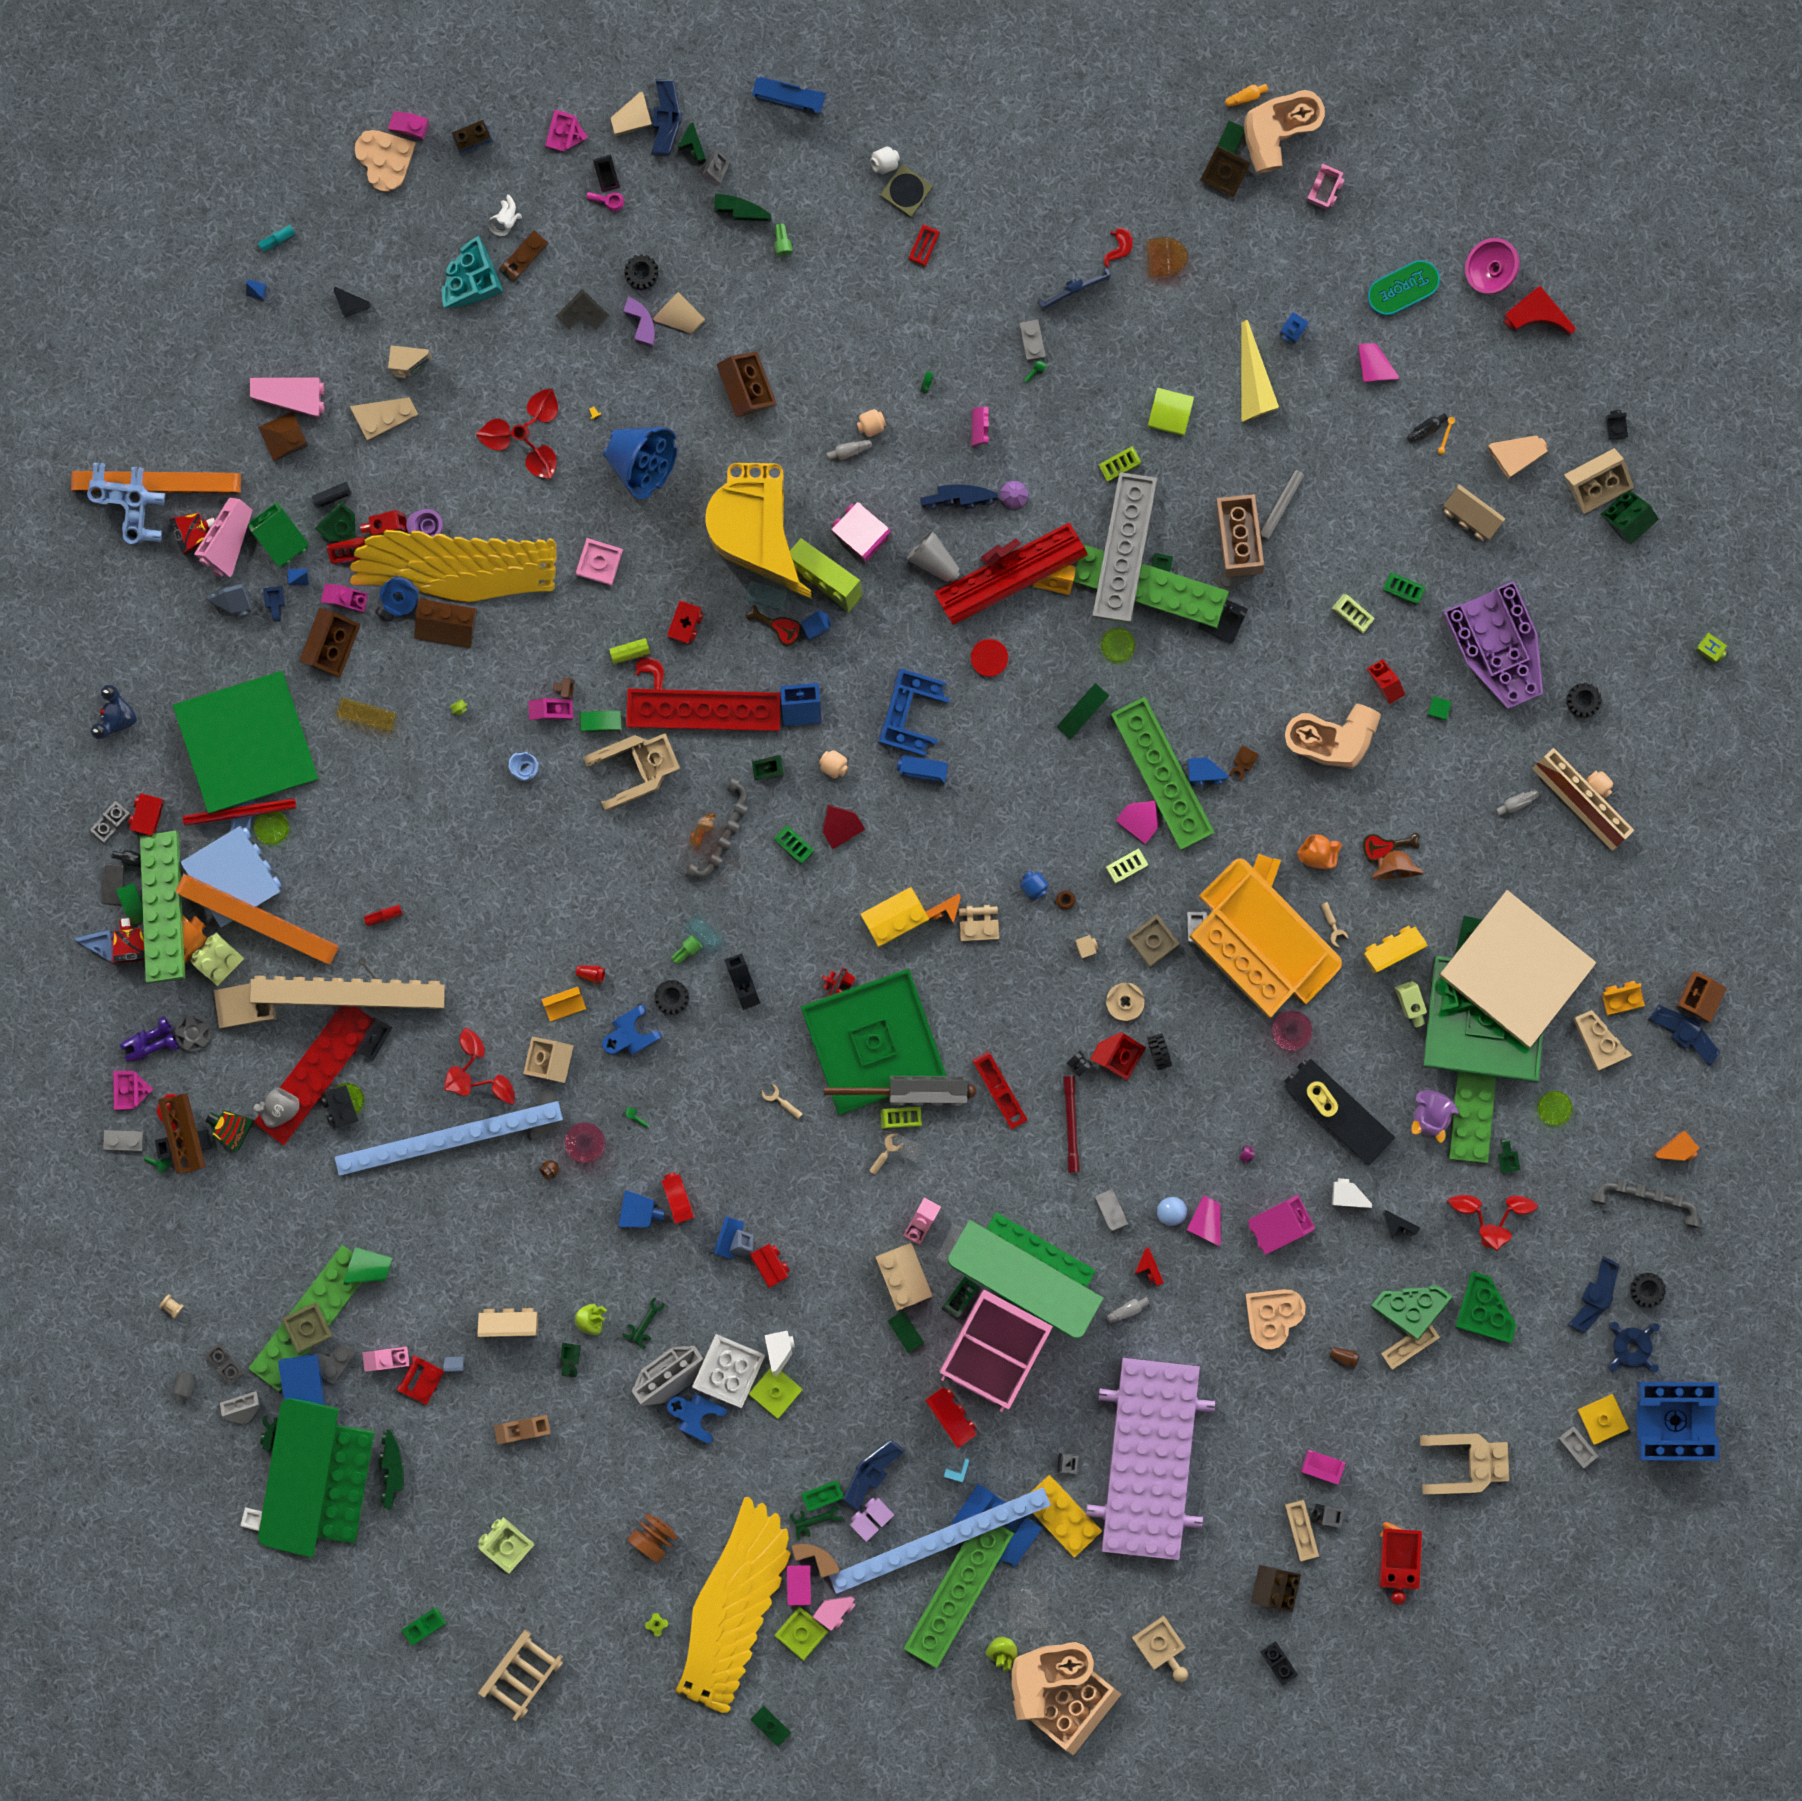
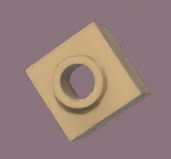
(1086, 946)

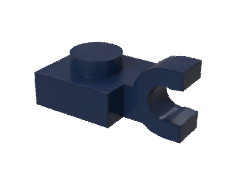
(274, 599)

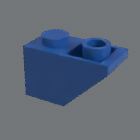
(816, 625)
(1202, 770)

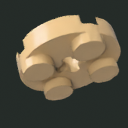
(1114, 1003)

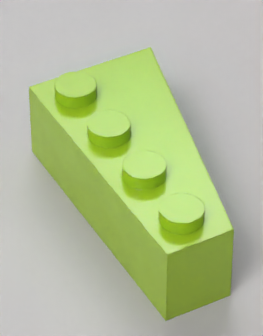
(826, 575)

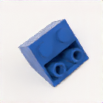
(801, 704)

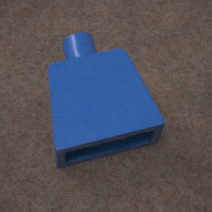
(638, 1211)

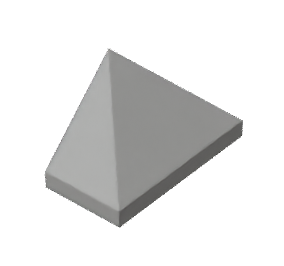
(240, 1408)

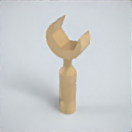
(1331, 920)
(784, 1103)
(882, 1158)

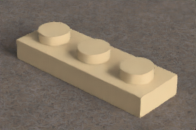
(1408, 1347)
(1301, 1530)

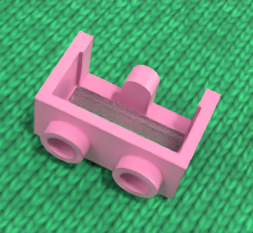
(1325, 186)

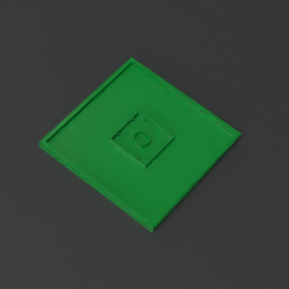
(245, 742)
(871, 1036)
(1473, 1041)

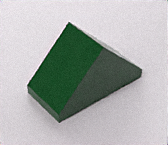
(768, 768)

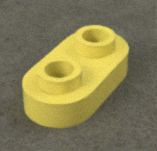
(1322, 1098)

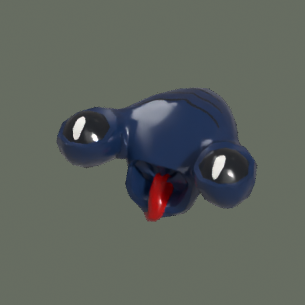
(115, 715)

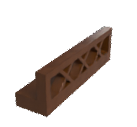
(185, 1133)

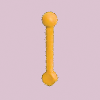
(1441, 450)

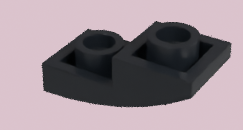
(1279, 1663)

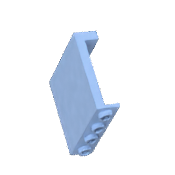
(234, 868)

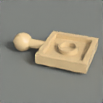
(1159, 1645)

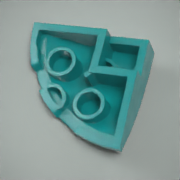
(470, 277)

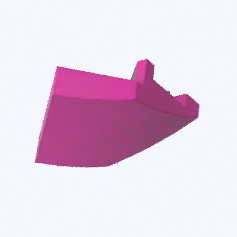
(564, 132)
(1140, 819)
(128, 1089)

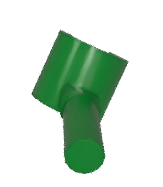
(1039, 366)
(631, 1112)
(161, 1165)

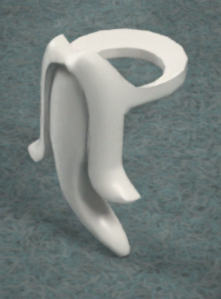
(505, 216)

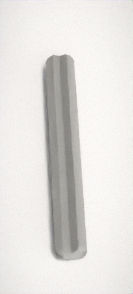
(1281, 504)

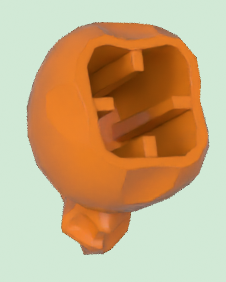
(1319, 852)

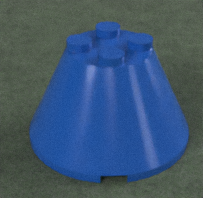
(642, 458)

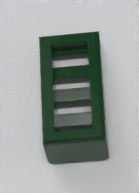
(950, 1310)

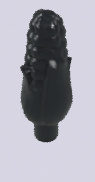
(1427, 427)
(128, 857)

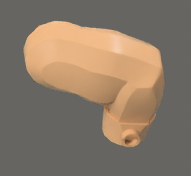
(1278, 121)
(1330, 742)
(1045, 1670)

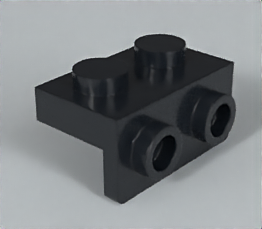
(339, 1107)

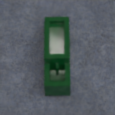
(740, 208)
(1083, 711)

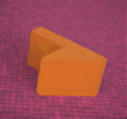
(949, 906)

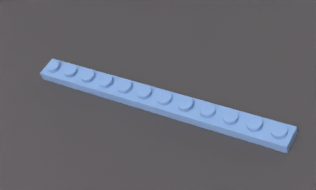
(449, 1138)
(939, 1540)

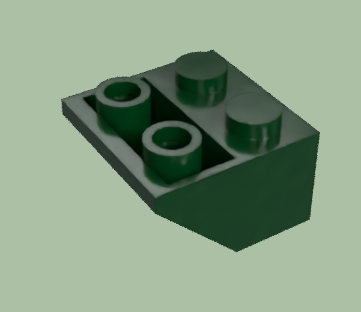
(1630, 516)

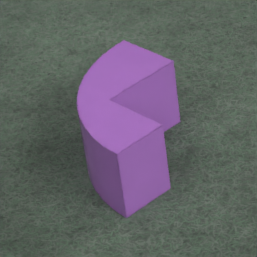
(645, 332)

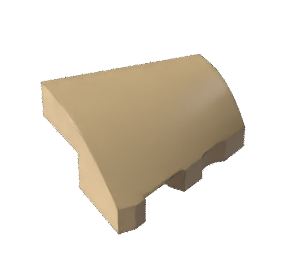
(631, 116)
(680, 315)

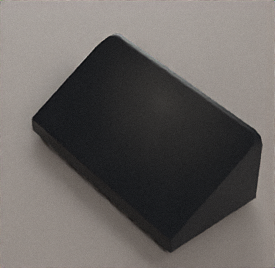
(331, 495)

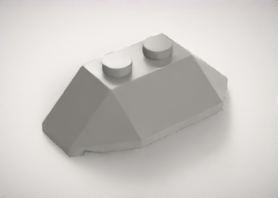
(667, 1375)

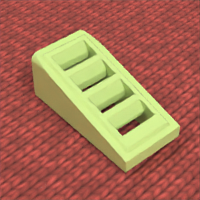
(1351, 603)
(1110, 868)

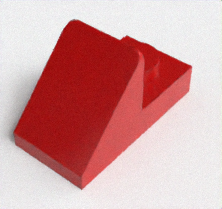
(1147, 1261)

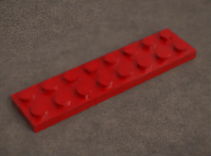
(703, 709)
(320, 1066)

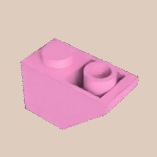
(922, 1221)
(385, 1359)
(832, 1610)

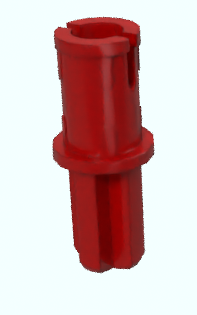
(383, 915)

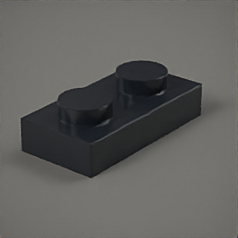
(373, 1039)

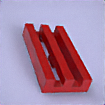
(918, 260)

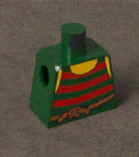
(230, 1128)

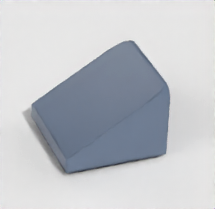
(742, 1243)
(453, 1364)

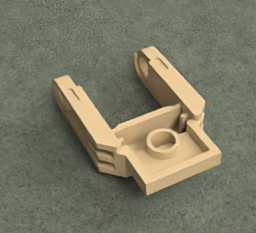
(654, 760)
(1486, 1463)

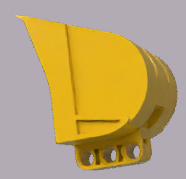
(747, 524)

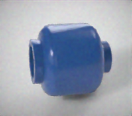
(1034, 885)

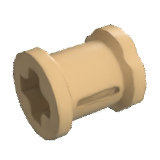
(171, 1306)

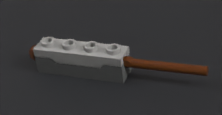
(918, 1090)

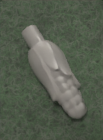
(847, 450)
(1517, 802)
(1127, 1310)

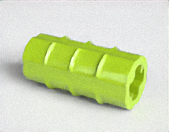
(629, 651)

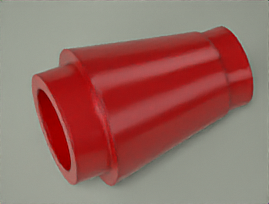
(591, 973)

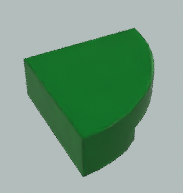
(926, 382)

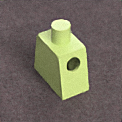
(1408, 995)

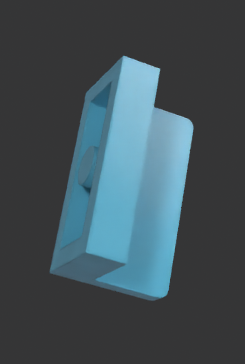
(955, 1475)

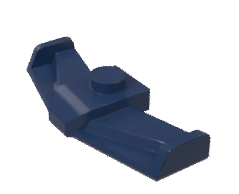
(666, 117)
(1072, 287)
(1686, 1032)
(1597, 1296)
(871, 1472)

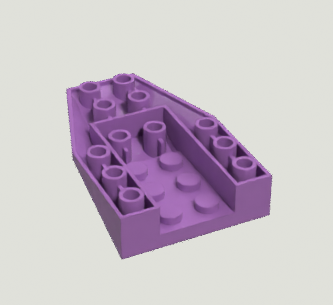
(1499, 643)

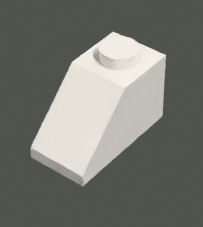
(1348, 1195)
(779, 1350)

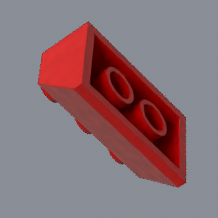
(951, 1416)

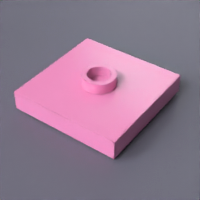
(599, 562)

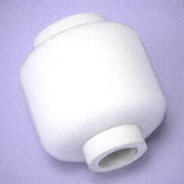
(884, 160)

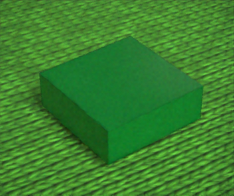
(1439, 708)

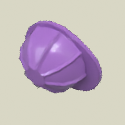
(1014, 494)
(425, 521)

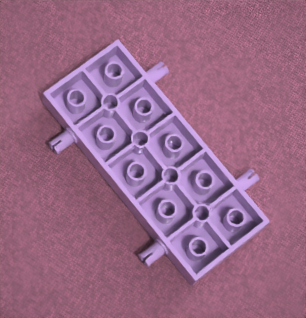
(1150, 1458)

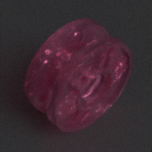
(1303, 1026)
(596, 1146)

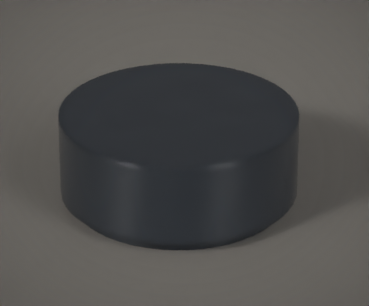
(384, 614)

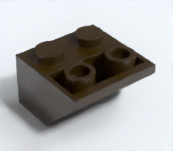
(1275, 1588)

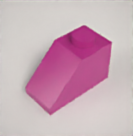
(409, 124)
(550, 709)

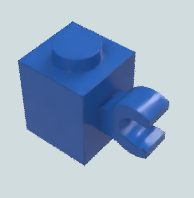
(1293, 328)

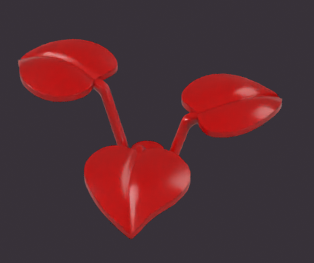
(496, 434)
(459, 1082)
(1492, 1236)

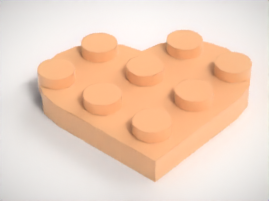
(385, 158)
(1272, 1316)

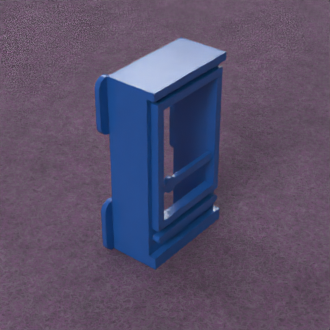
(788, 94)

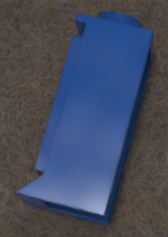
(922, 768)

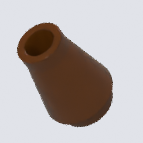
(1346, 1357)

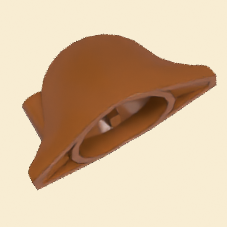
(1398, 862)

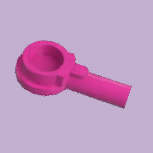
(613, 201)

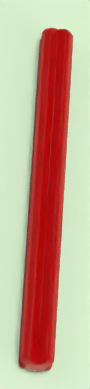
(239, 812)

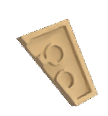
(383, 416)
(1599, 1042)

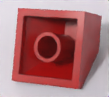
(1118, 1054)

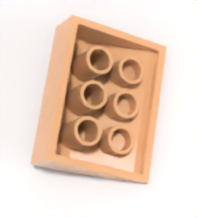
(1076, 1711)

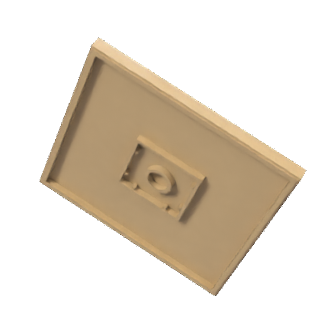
(1517, 969)

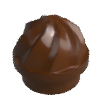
(549, 1169)

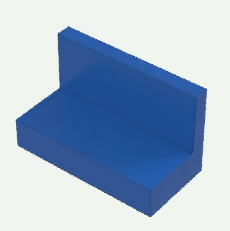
(726, 1237)

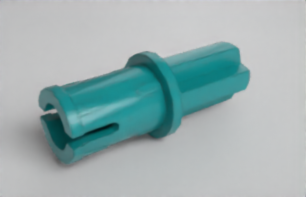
(276, 238)

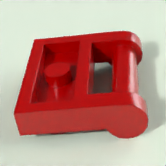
(426, 1383)

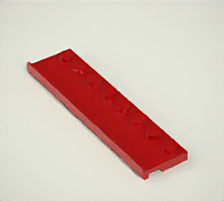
(1011, 573)

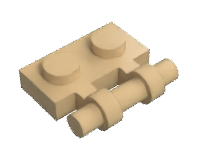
(979, 930)

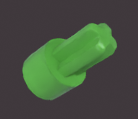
(783, 245)
(690, 946)

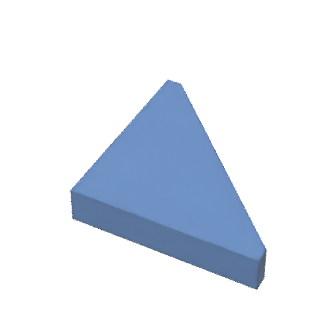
(98, 943)

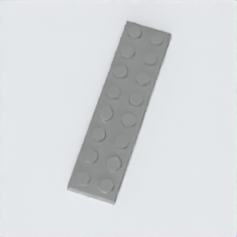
(1125, 548)

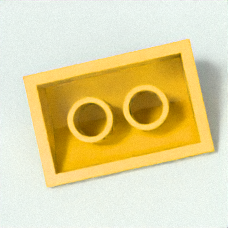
(894, 917)
(1394, 949)

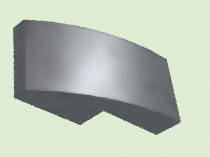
(110, 822)
(224, 1363)

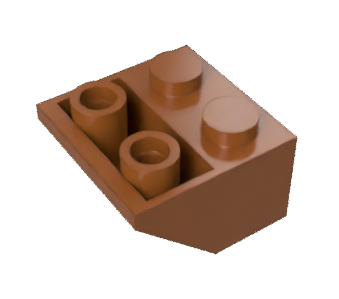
(1701, 996)

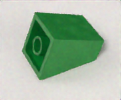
(278, 534)

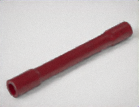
(1069, 1091)

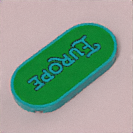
(1403, 287)

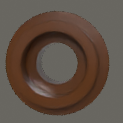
(1065, 894)

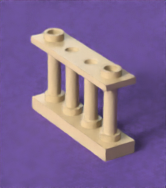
(502, 1673)

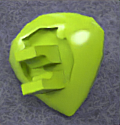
(589, 1319)
(1002, 1651)

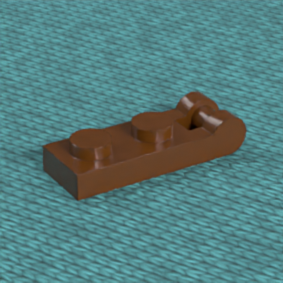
(524, 255)

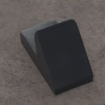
(1393, 1222)

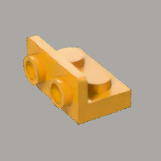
(1623, 998)

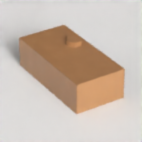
(1240, 535)

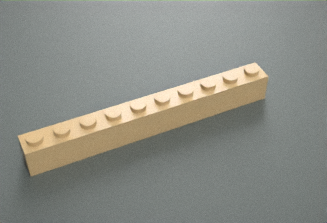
(346, 993)

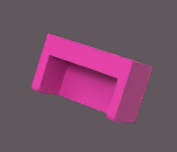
(1323, 1466)
(798, 1585)

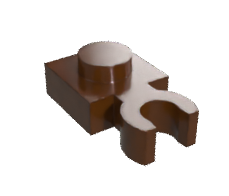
(1244, 760)

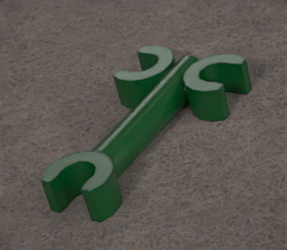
(637, 1335)
(801, 1524)

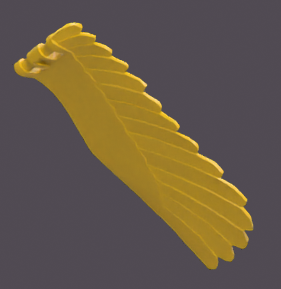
(458, 566)
(732, 1606)

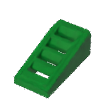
(1416, 600)
(805, 855)

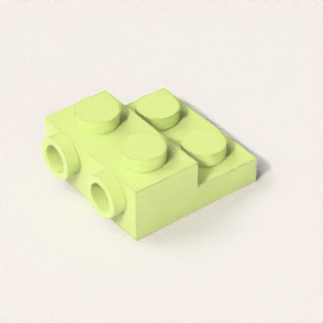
(216, 959)
(505, 1544)

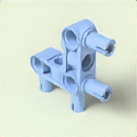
(121, 494)

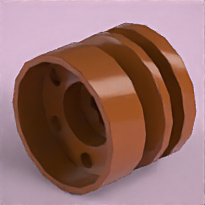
(653, 1538)

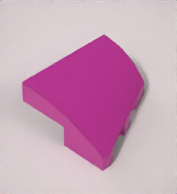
(1375, 364)
(980, 426)
(1207, 1221)

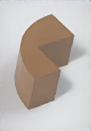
(522, 1429)
(824, 1560)

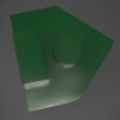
(338, 524)

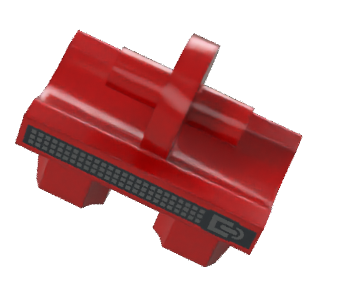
(844, 977)

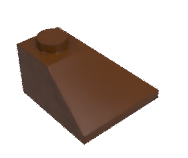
(283, 436)

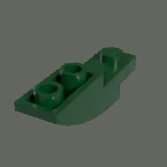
(391, 1460)

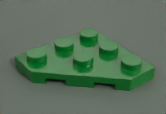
(1412, 1310)
(1485, 1310)

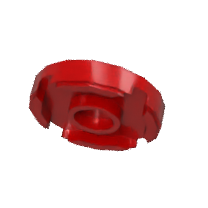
(989, 657)

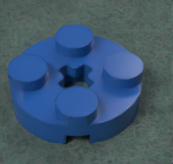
(408, 591)

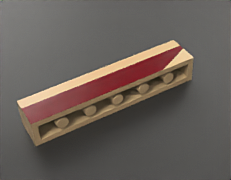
(1583, 799)

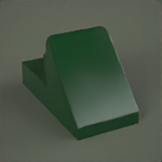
(691, 139)

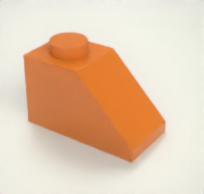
(1679, 1148)

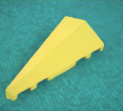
(1256, 390)

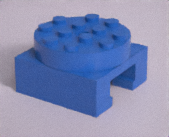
(1694, 1433)

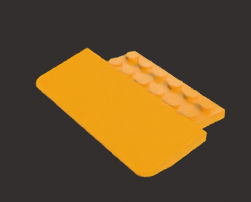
(1262, 940)

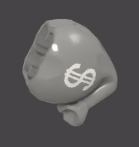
(277, 1108)

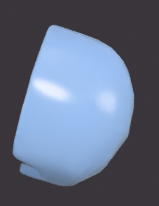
(517, 761)
(1171, 1211)

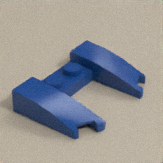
(904, 687)
(1024, 1528)

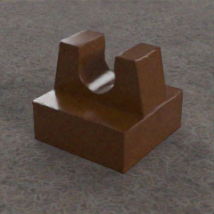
(566, 688)

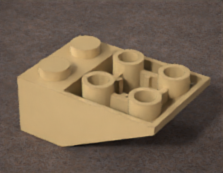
(235, 1010)

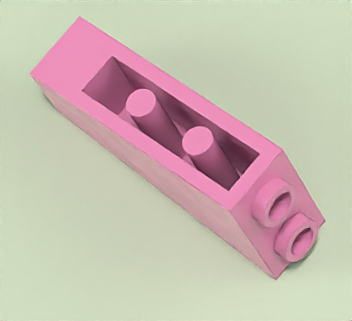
(293, 394)
(224, 539)

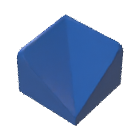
(256, 289)
(298, 577)

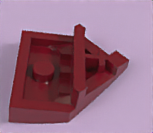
(999, 552)
(840, 825)

